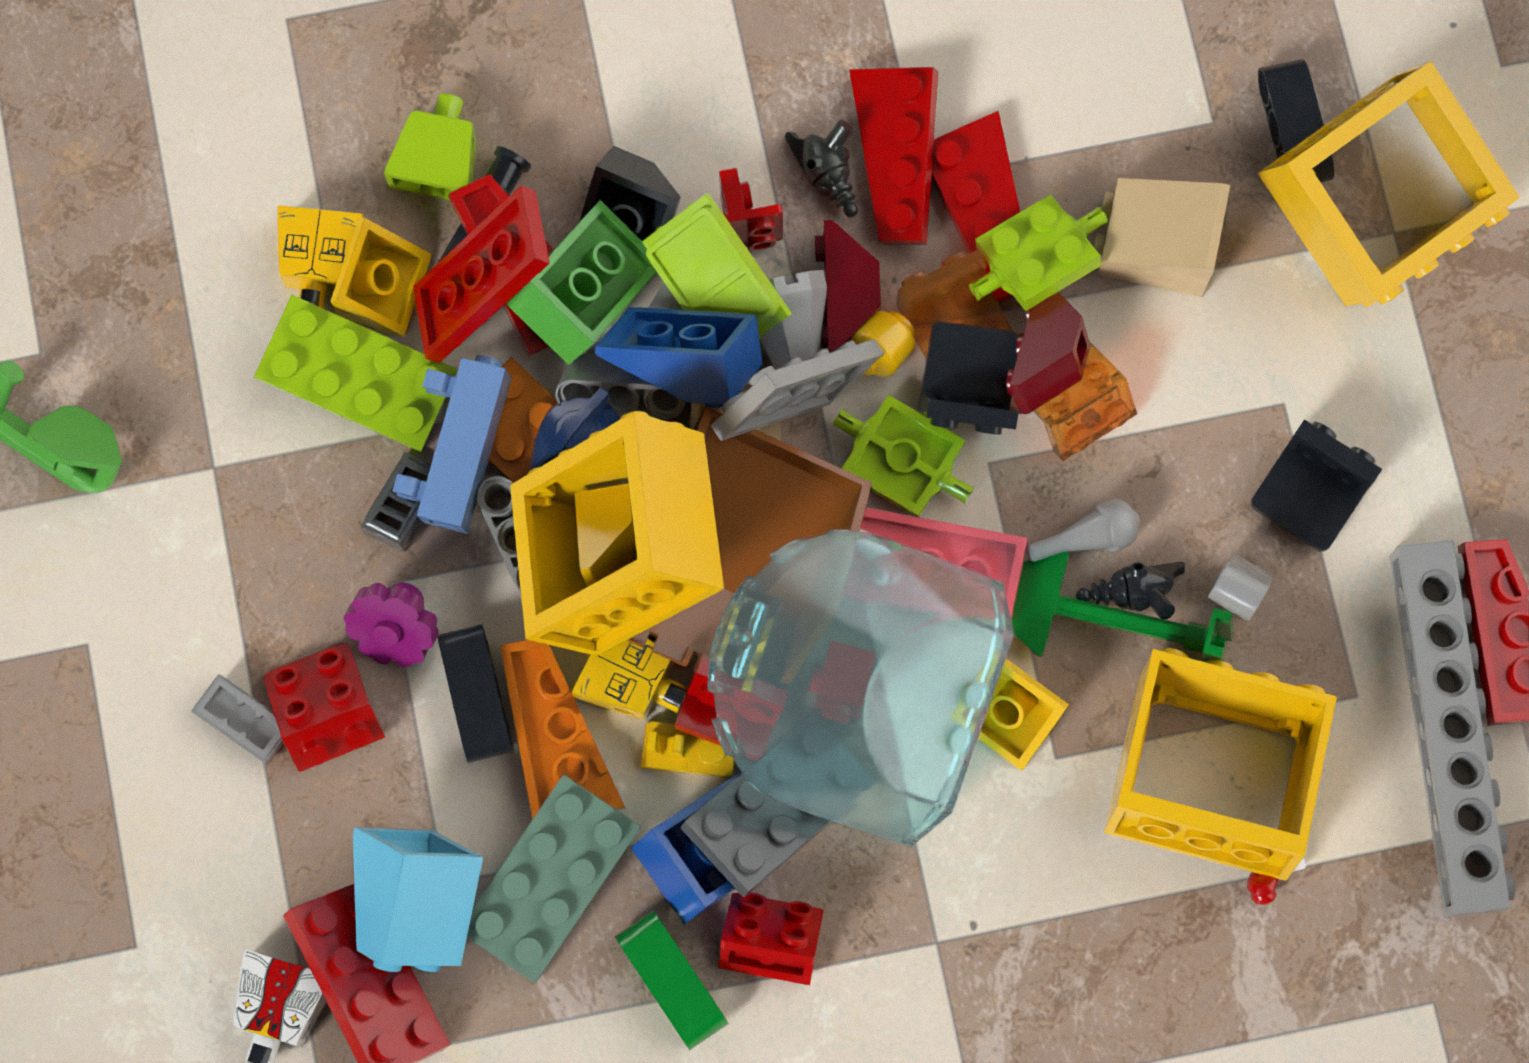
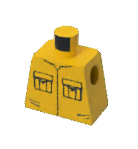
(313, 249)
(629, 681)

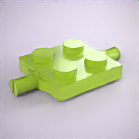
(1038, 252)
(903, 456)

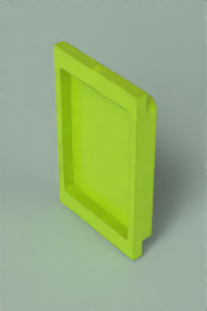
(711, 266)

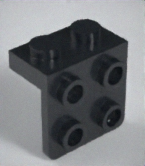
(969, 377)
(1315, 485)

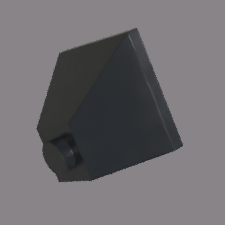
(633, 192)

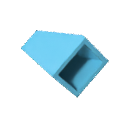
(412, 897)

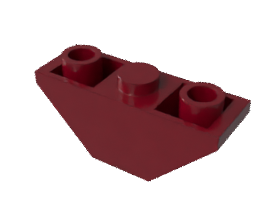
(851, 284)
(1048, 354)

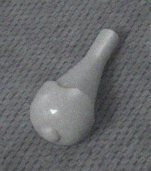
(1108, 527)

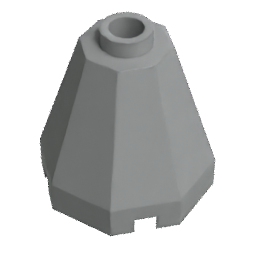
(802, 330)

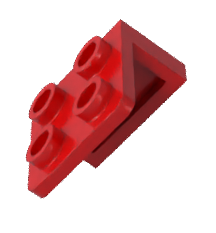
(322, 707)

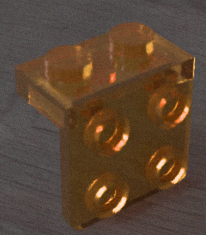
(947, 298)
(1088, 407)

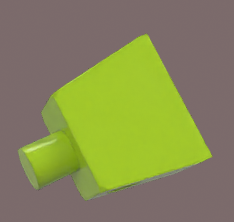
(434, 151)

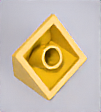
(379, 279)
(1020, 716)

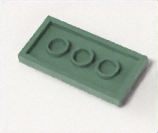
(550, 878)

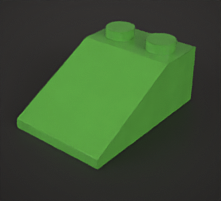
(585, 285)

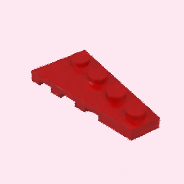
(898, 141)

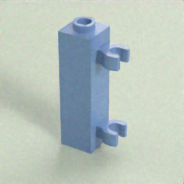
(463, 443)

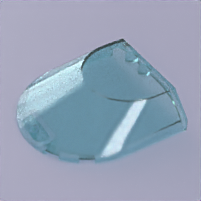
(859, 680)

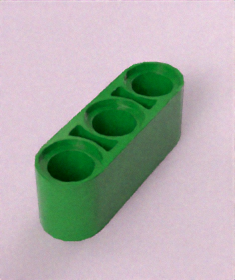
(671, 980)

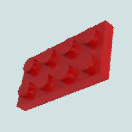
(481, 274)
(376, 1009)

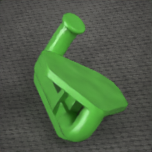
(62, 441)

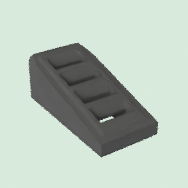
(372, 523)

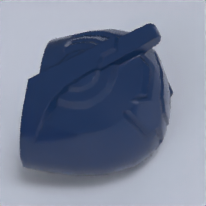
(571, 424)

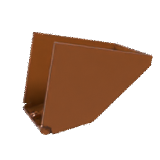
(761, 501)

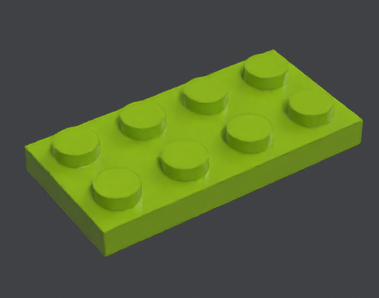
(352, 373)

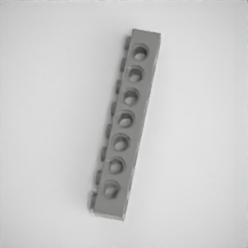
(1452, 843)

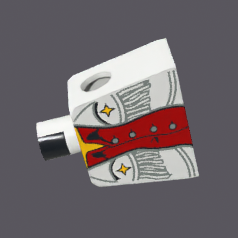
(275, 1004)

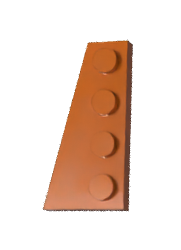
(551, 727)

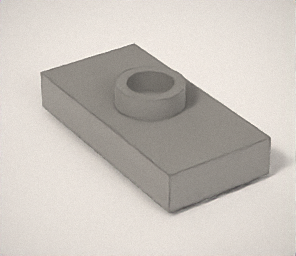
(240, 718)

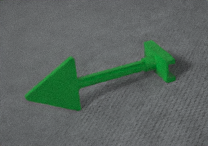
(1040, 601)

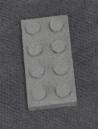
(795, 388)

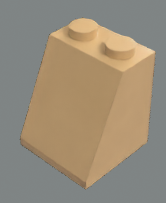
(1162, 233)

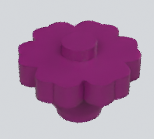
(391, 623)

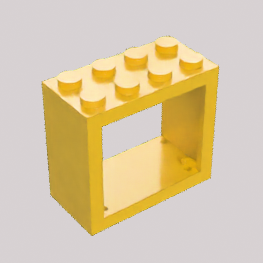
(1325, 229)
(672, 531)
(1240, 697)

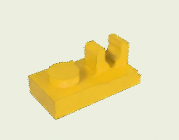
(680, 752)

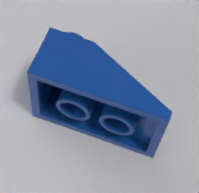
(686, 351)
(680, 867)

